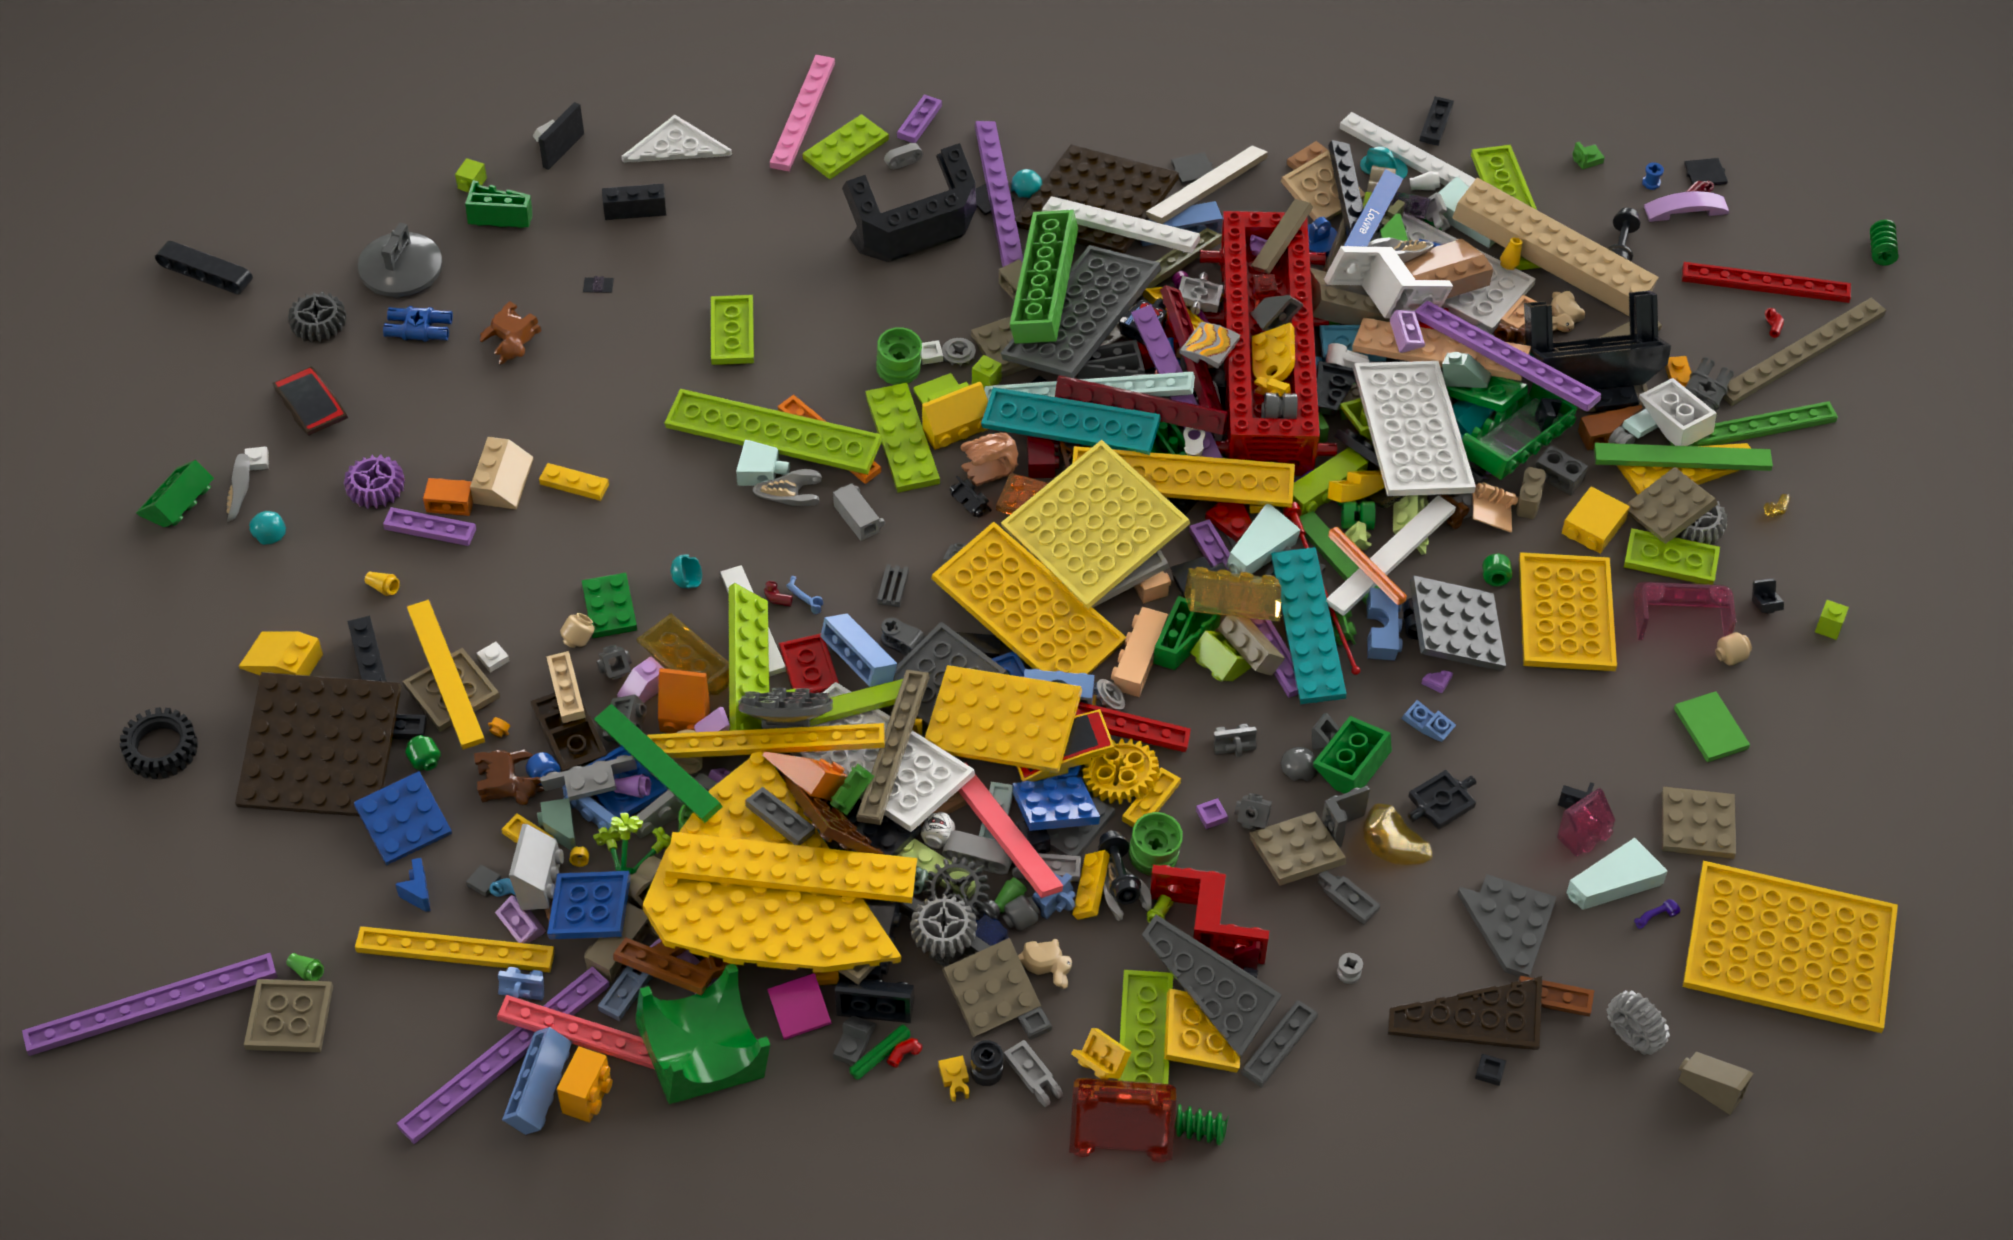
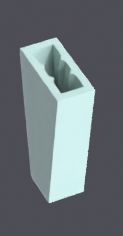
(1451, 195)
(1266, 534)
(1617, 875)

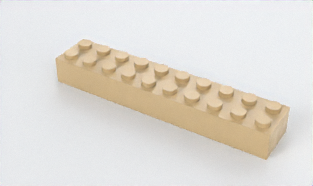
(1552, 245)

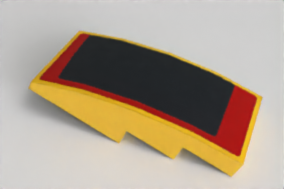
(1086, 740)

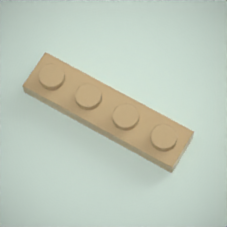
(565, 687)

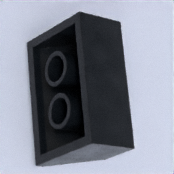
(634, 201)
(875, 1000)

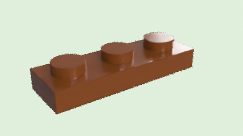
(1565, 997)

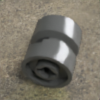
(1280, 407)

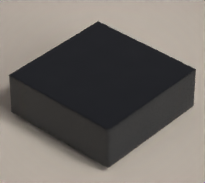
(1490, 1069)

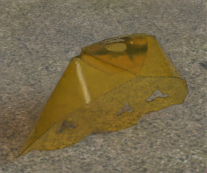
(1394, 837)

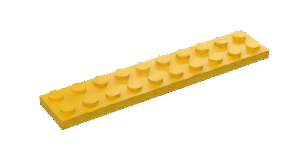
(1212, 477)
(791, 867)

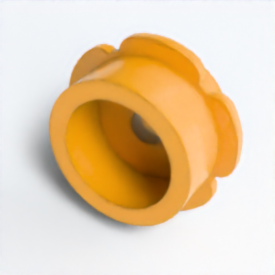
(499, 727)

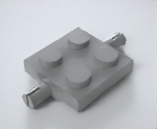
(1200, 293)

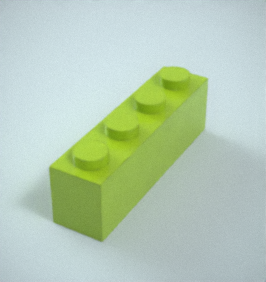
(1312, 489)

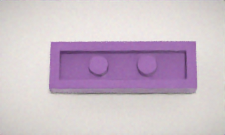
(919, 119)

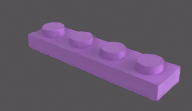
(429, 526)

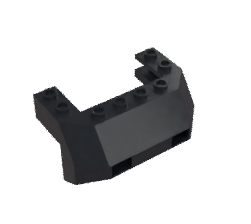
(916, 224)
(1602, 360)

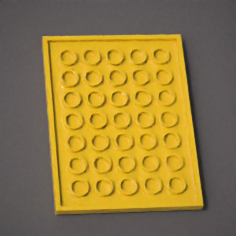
(1791, 946)

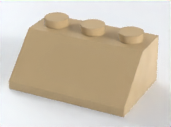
(500, 474)

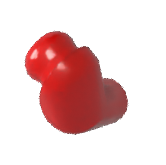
(1775, 321)
(902, 1048)

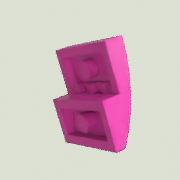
(799, 1006)

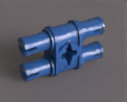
(417, 323)

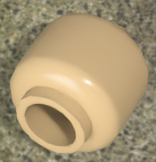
(577, 630)
(1733, 648)

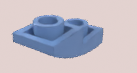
(1433, 725)

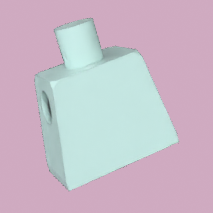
(759, 464)

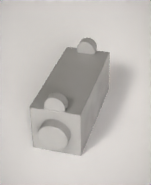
(857, 512)

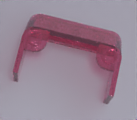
(1683, 594)

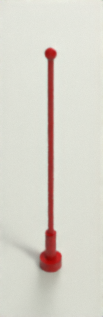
(1293, 514)

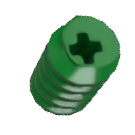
(1884, 242)
(1200, 1125)

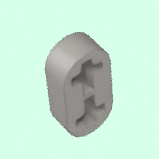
(903, 156)

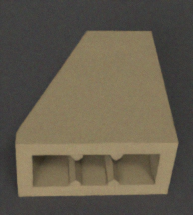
(1715, 1080)

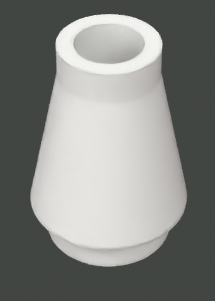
(1426, 181)

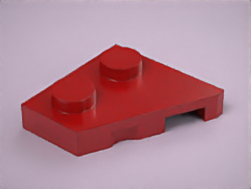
(1230, 519)

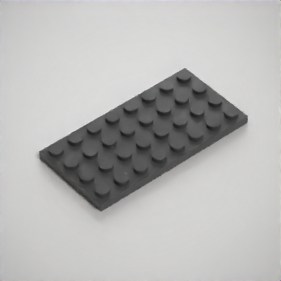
(1097, 295)

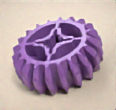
(374, 481)

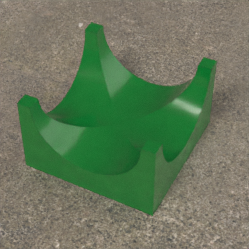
(701, 1040)

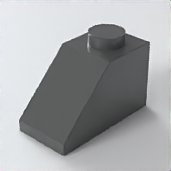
(1276, 311)

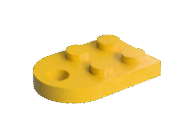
(1273, 352)

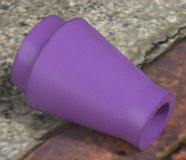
(635, 786)

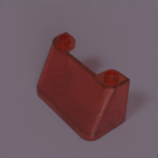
(1123, 1117)

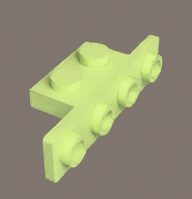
(1405, 511)

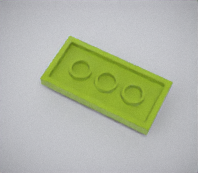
(845, 146)
(732, 329)
(1675, 559)

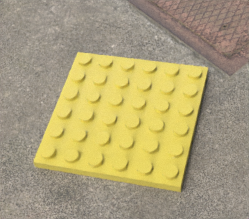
(1095, 523)

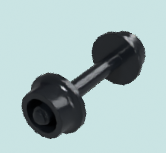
(1626, 222)
(1126, 886)

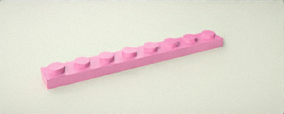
(802, 113)

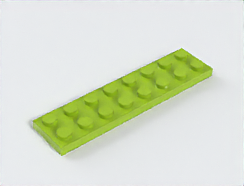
(1500, 169)
(747, 652)

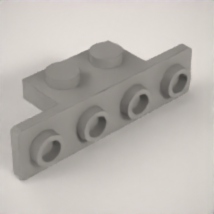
(590, 779)

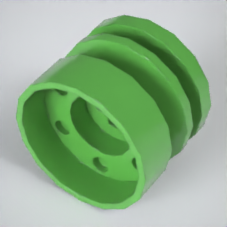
(899, 355)
(1155, 832)

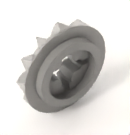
(960, 345)
(1109, 695)

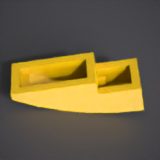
(1357, 486)

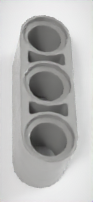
(981, 850)

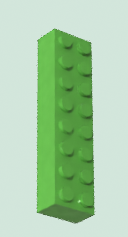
(1044, 277)

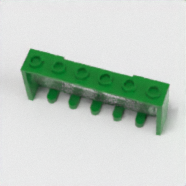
(1515, 434)

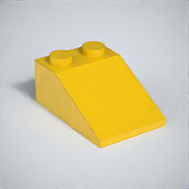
(283, 653)

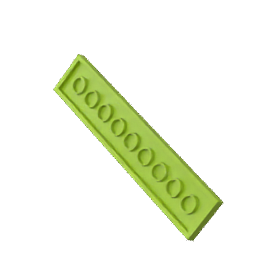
(789, 433)

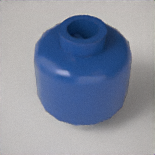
(541, 764)

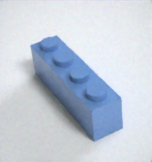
(1196, 219)
(858, 650)
(537, 1081)

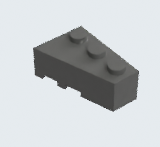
(1113, 361)

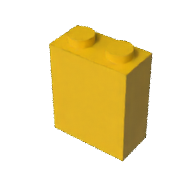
(1595, 520)

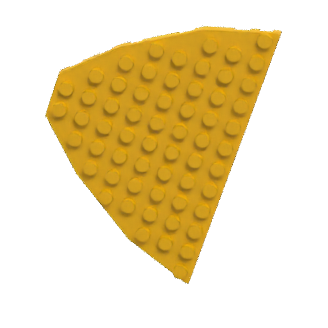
(758, 922)

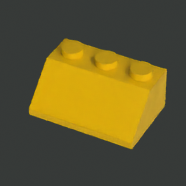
(954, 415)

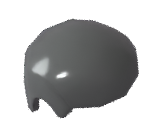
(1298, 764)

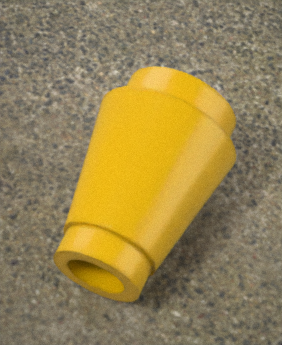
(1511, 255)
(382, 582)

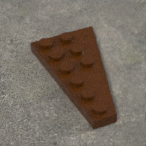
(828, 821)

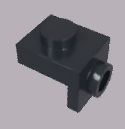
(1547, 412)
(1765, 596)
(1570, 796)
(1037, 838)

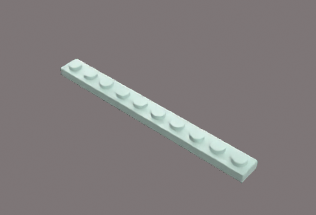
(1155, 384)

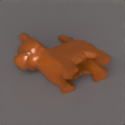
(514, 331)

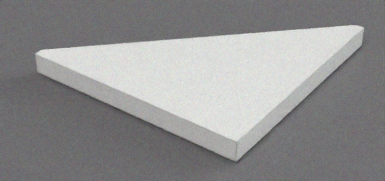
(676, 141)

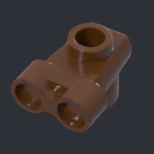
(1510, 334)
(1461, 511)

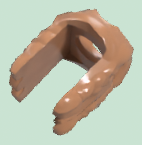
(991, 458)

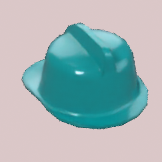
(1383, 158)

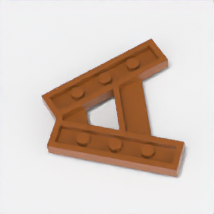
(664, 964)

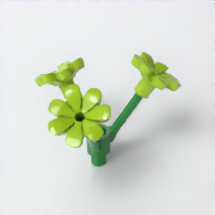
(621, 829)

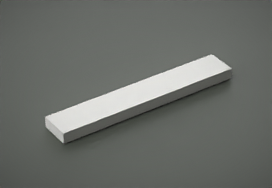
(738, 576)

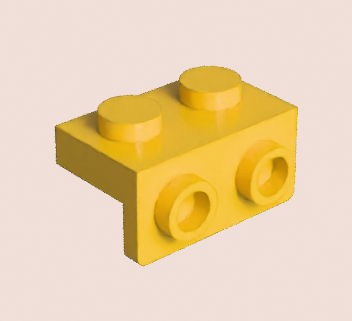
(1103, 1055)

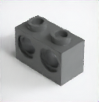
(1562, 470)

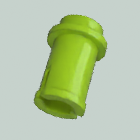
(1160, 908)

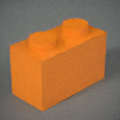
(448, 497)

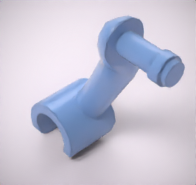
(815, 602)

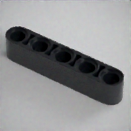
(203, 267)

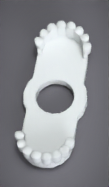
(1193, 447)

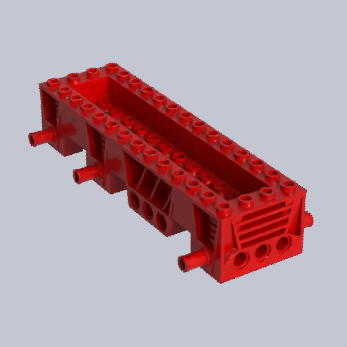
(1249, 434)

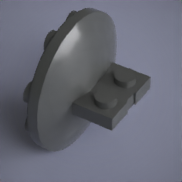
(400, 263)
(785, 708)

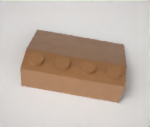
(1456, 263)

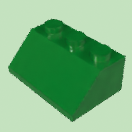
(176, 494)
(1353, 755)

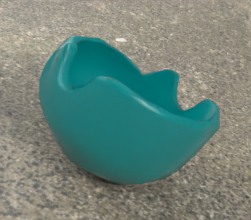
(1026, 183)
(267, 527)
(686, 571)

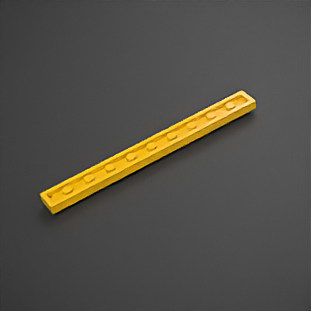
(771, 740)

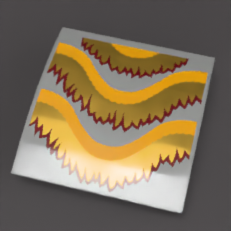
(1210, 344)

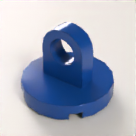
(1321, 236)

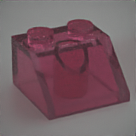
(1586, 823)

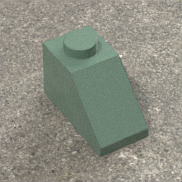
(1464, 371)
(558, 821)

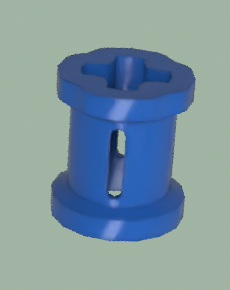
(1652, 178)

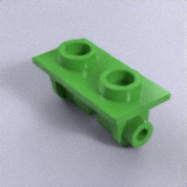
(1347, 627)
(852, 789)

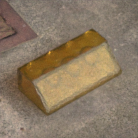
(1233, 594)
(683, 650)

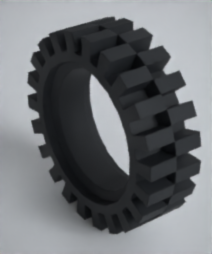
(144, 725)

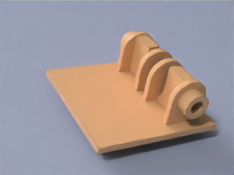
(1493, 506)

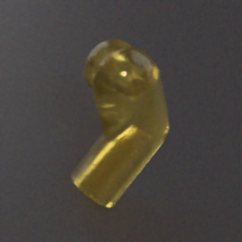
(1777, 509)

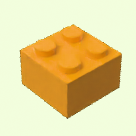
(584, 1084)

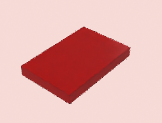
(808, 663)

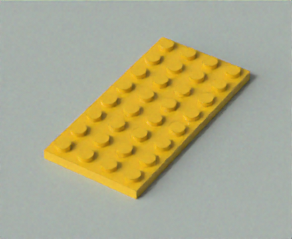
(1027, 605)

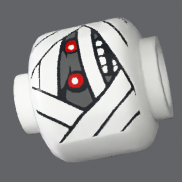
(937, 829)

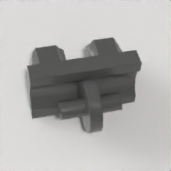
(1235, 740)

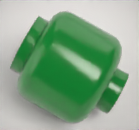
(1497, 570)
(423, 753)

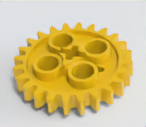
(1128, 765)

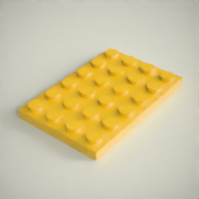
(1567, 612)
(1003, 718)

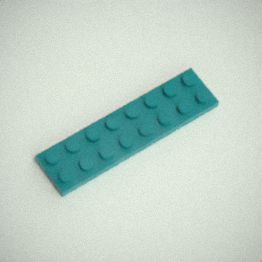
(1070, 420)
(1308, 626)

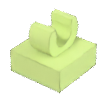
(1359, 536)

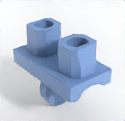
(1057, 901)
(521, 985)

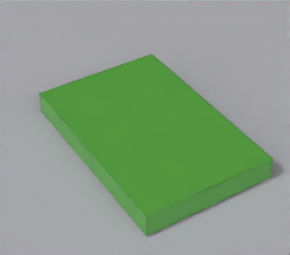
(1711, 726)

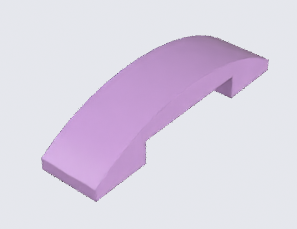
(1685, 202)

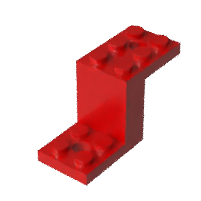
(1206, 892)

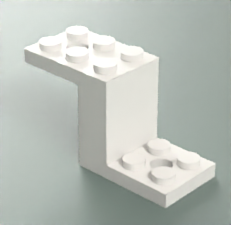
(1385, 279)

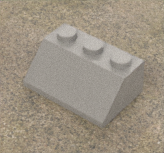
(535, 868)

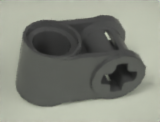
(902, 638)

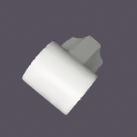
(1339, 355)

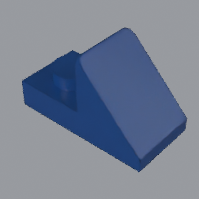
(416, 889)

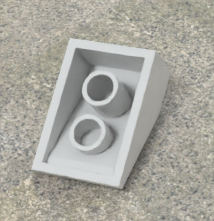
(1679, 413)

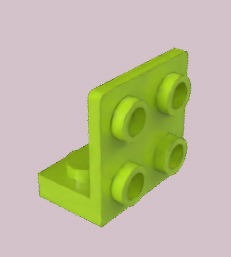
(937, 388)

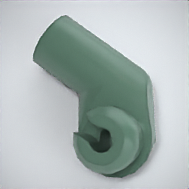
(921, 875)

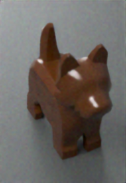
(501, 777)

